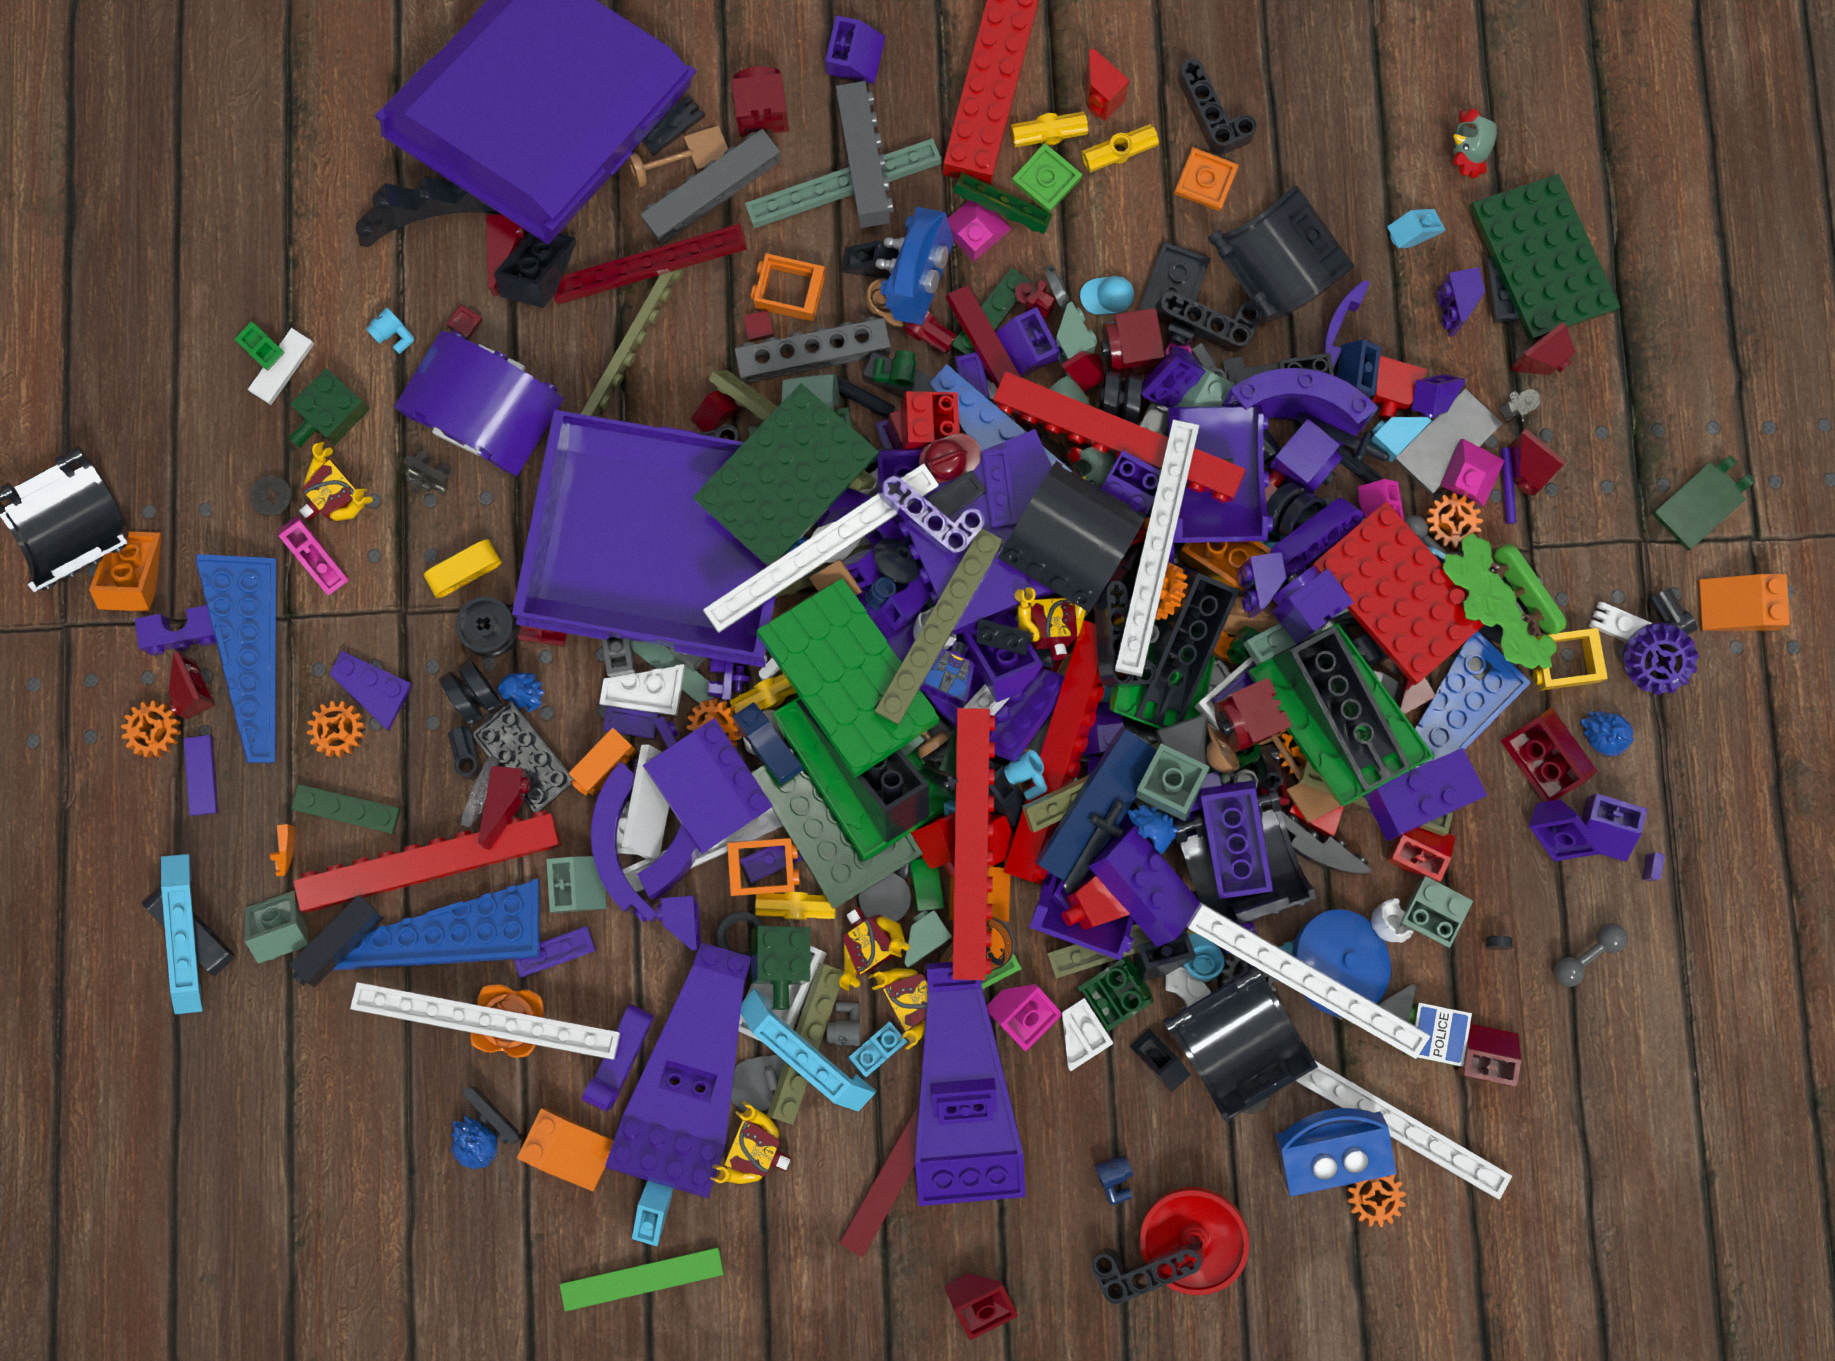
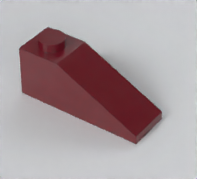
(502, 239)
(503, 798)

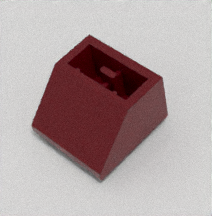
(1492, 1056)

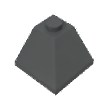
(1188, 738)

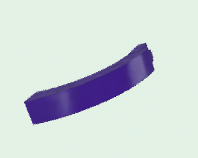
(604, 831)

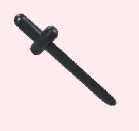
(1362, 446)
(1105, 828)

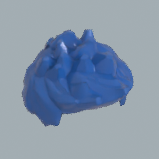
(522, 690)
(1608, 733)
(1155, 826)
(473, 1144)

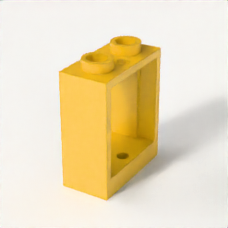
(1593, 658)

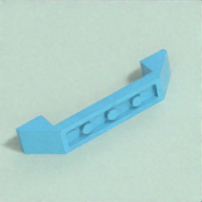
(180, 934)
(801, 1055)

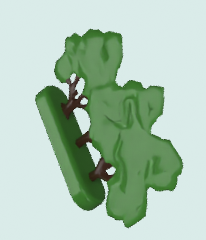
(1496, 602)

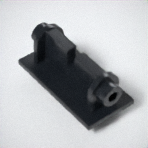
(1003, 636)

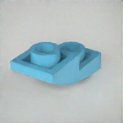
(876, 1050)

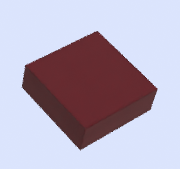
(464, 321)
(758, 326)

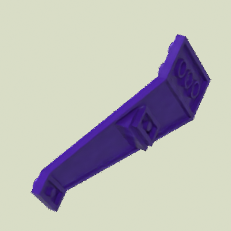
(1015, 721)
(670, 1129)
(967, 1148)

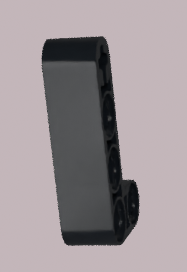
(1211, 106)
(1206, 315)
(1107, 634)
(210, 949)
(1149, 1268)

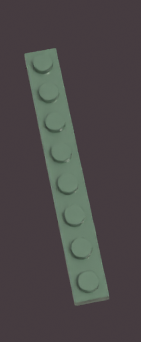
(838, 185)

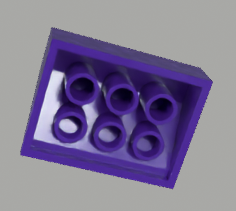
(707, 785)

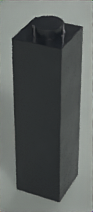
(921, 379)
(335, 942)

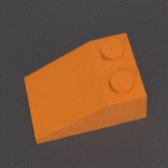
(1221, 559)
(130, 576)
(1744, 603)
(566, 1149)

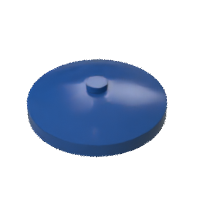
(1347, 951)

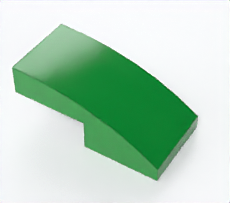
(259, 345)
(926, 886)

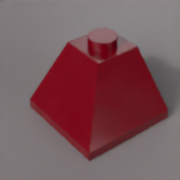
(1547, 354)
(1533, 463)
(188, 688)
(979, 1303)

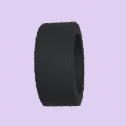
(728, 921)

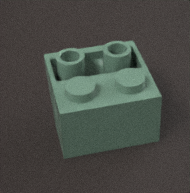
(1073, 335)
(823, 386)
(574, 885)
(1435, 911)

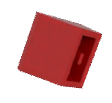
(928, 417)
(1422, 853)

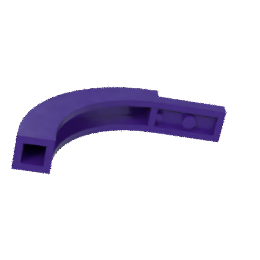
(680, 855)

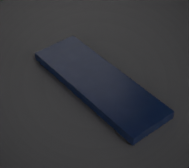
(1113, 779)

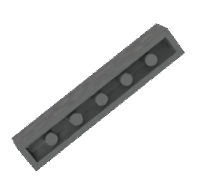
(863, 155)
(711, 186)

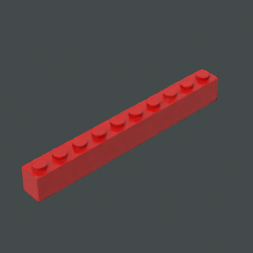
(1111, 434)
(1062, 748)
(971, 844)
(424, 863)

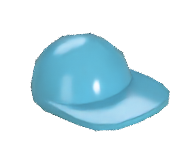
(1107, 295)
(1208, 960)

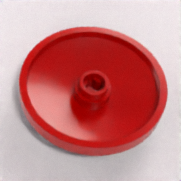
(1202, 1219)

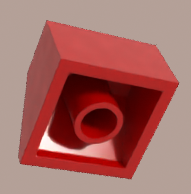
(1104, 86)

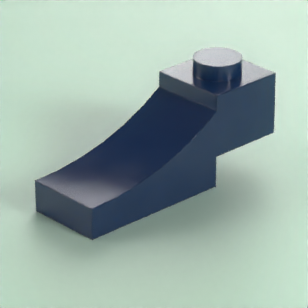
(767, 743)

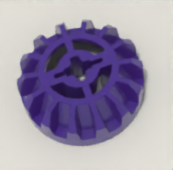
(1646, 642)

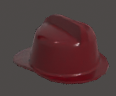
(951, 457)

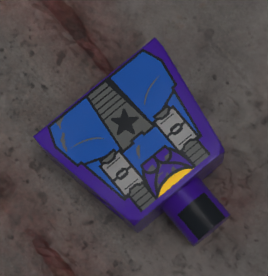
(950, 676)

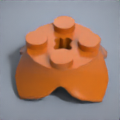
(506, 999)

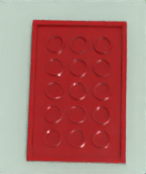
(1400, 593)

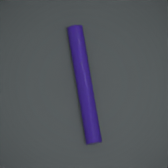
(1508, 484)

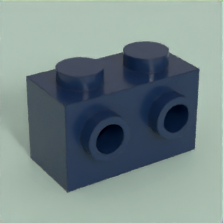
(1360, 365)

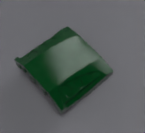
(1117, 993)

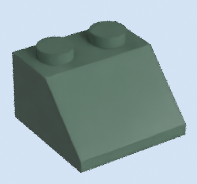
(1209, 391)
(1172, 782)
(275, 927)
(925, 936)

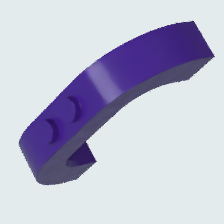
(912, 596)

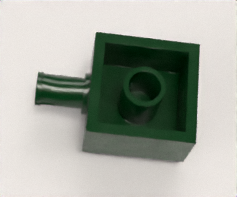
(326, 409)
(780, 959)

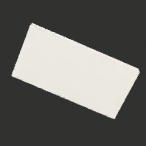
(646, 812)

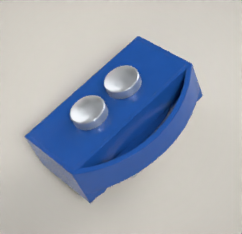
(918, 265)
(1335, 1150)

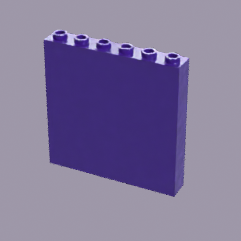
(997, 589)

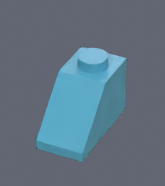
(1415, 228)
(1398, 433)
(652, 1213)

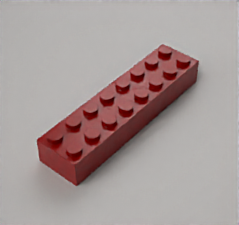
(990, 89)

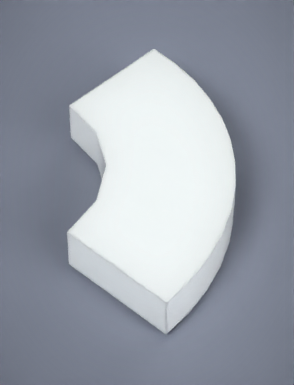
(1185, 986)

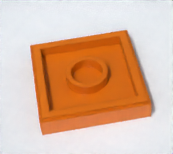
(1206, 179)

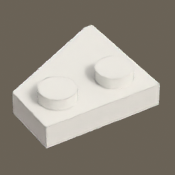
(1083, 1034)

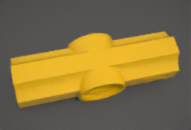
(1049, 129)
(1134, 143)
(765, 694)
(794, 906)

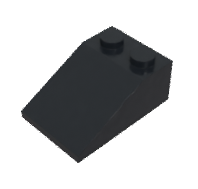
(534, 269)

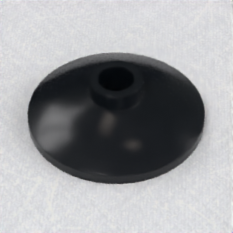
(896, 561)

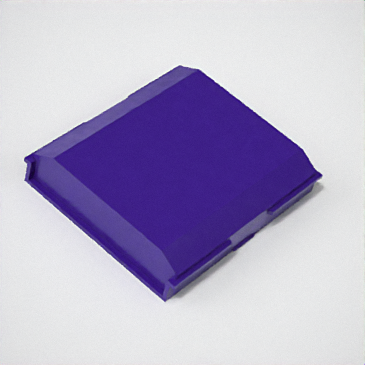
(536, 106)
(628, 548)

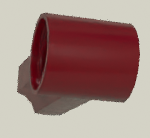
(932, 334)

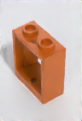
(792, 266)
(601, 760)
(735, 868)

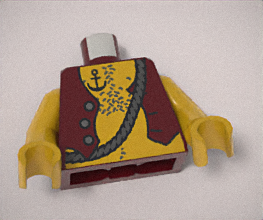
(330, 490)
(1052, 621)
(869, 945)
(908, 998)
(753, 1150)

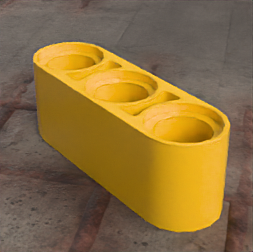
(462, 568)

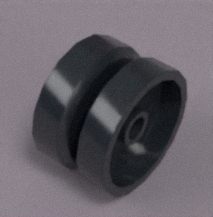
(1122, 400)
(1291, 508)
(476, 616)
(467, 693)

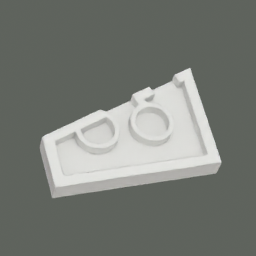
(646, 691)

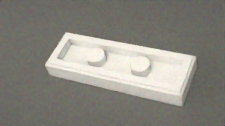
(270, 383)

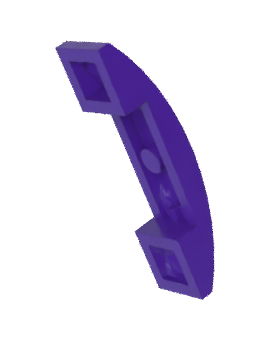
(1350, 302)

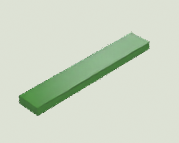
(641, 1279)

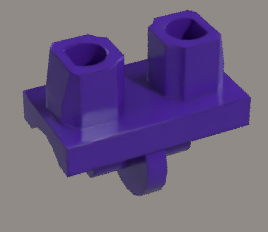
(723, 689)

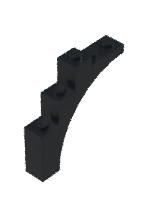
(400, 206)

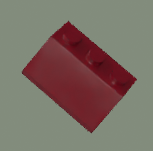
(1549, 756)

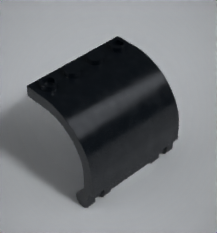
(1283, 256)
(63, 519)
(1072, 536)
(1288, 878)
(1241, 1043)

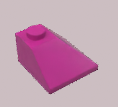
(976, 228)
(1472, 472)
(1024, 1013)

